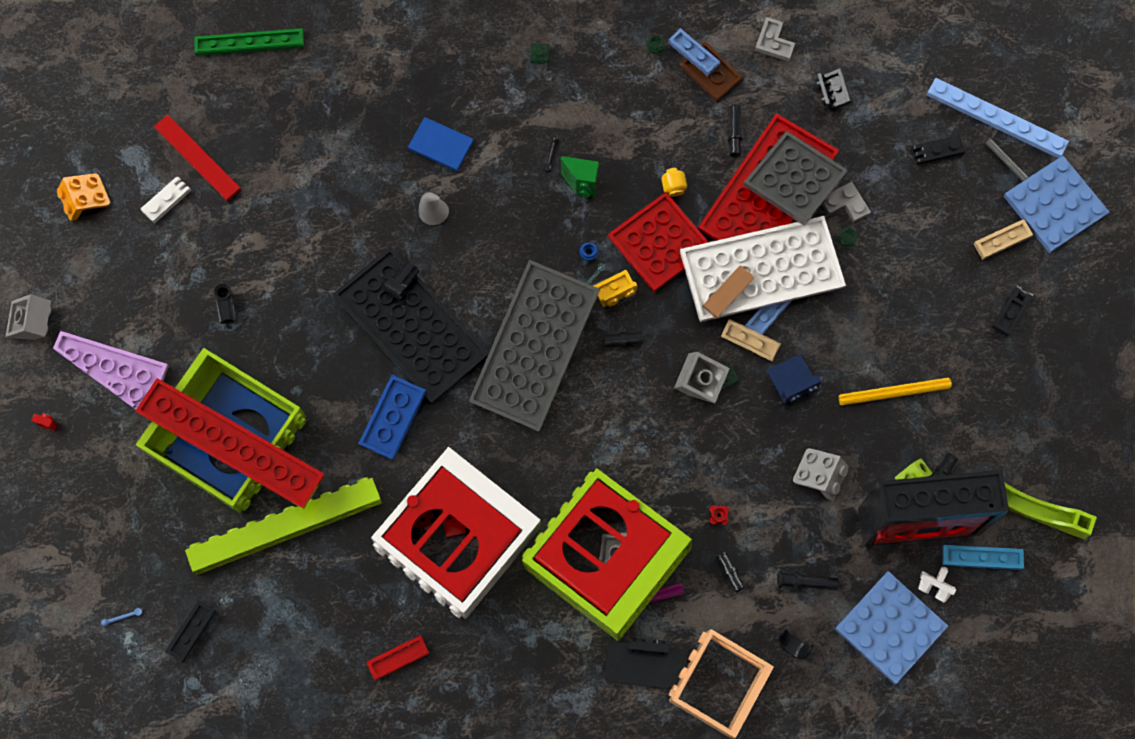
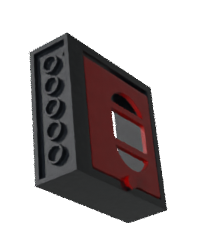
(932, 507)

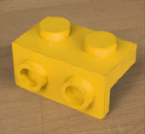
(616, 288)

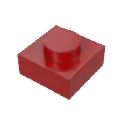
(44, 421)

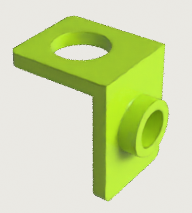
(915, 471)

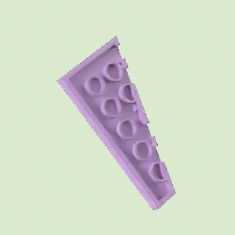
(119, 371)

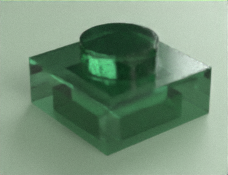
(539, 53)
(731, 378)

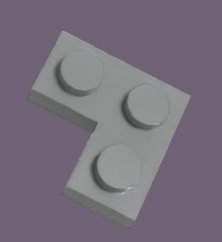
(770, 43)
(847, 198)

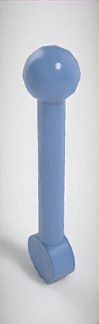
(138, 612)

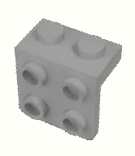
(821, 472)

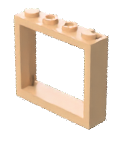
(749, 699)

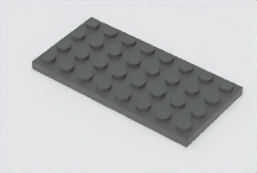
(534, 345)

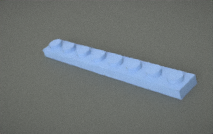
(997, 118)

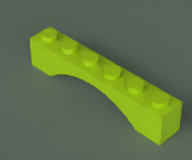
(1061, 518)

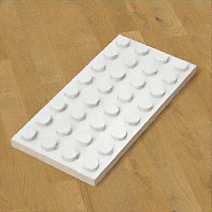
(784, 260)

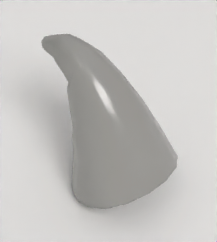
(432, 209)

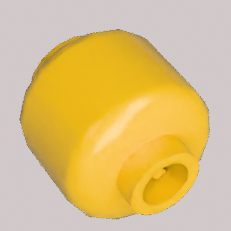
(674, 182)

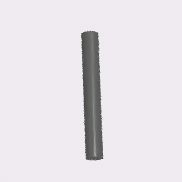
(1001, 154)

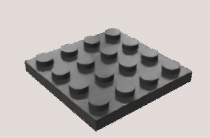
(795, 178)

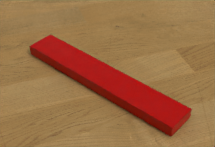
(197, 158)

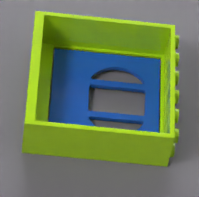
(213, 389)

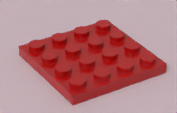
(654, 240)

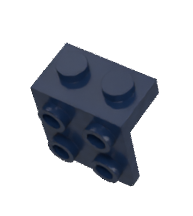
(793, 379)

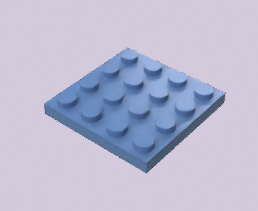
(1056, 204)
(891, 627)

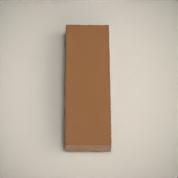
(728, 291)

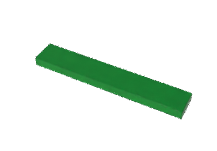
(249, 42)

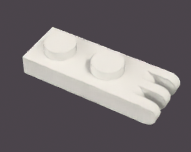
(165, 199)

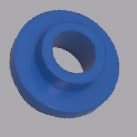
(589, 246)

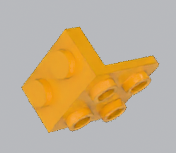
(81, 194)

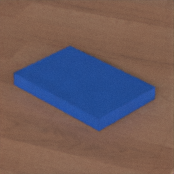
(440, 144)

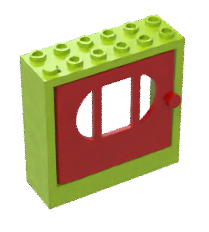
(605, 587)

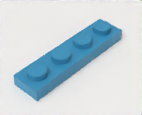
(983, 557)

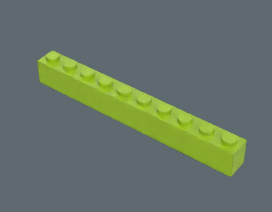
(283, 526)

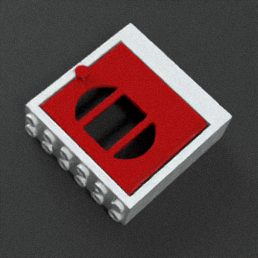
(494, 532)

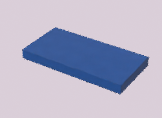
(392, 417)

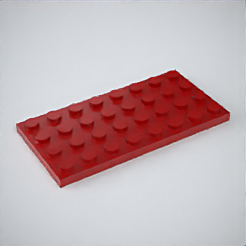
(740, 209)

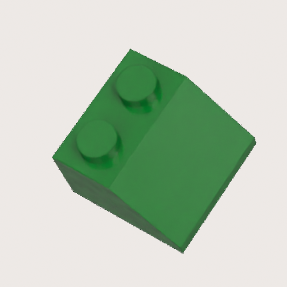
(580, 175)

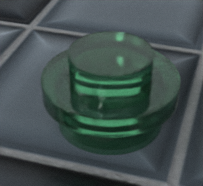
(655, 44)
(848, 236)

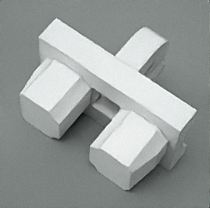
(928, 580)

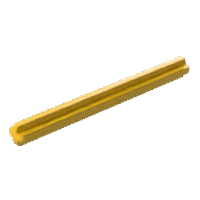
(895, 391)

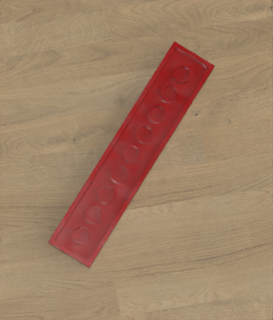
(230, 443)

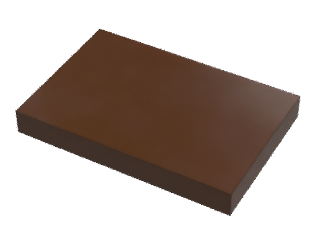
(719, 82)

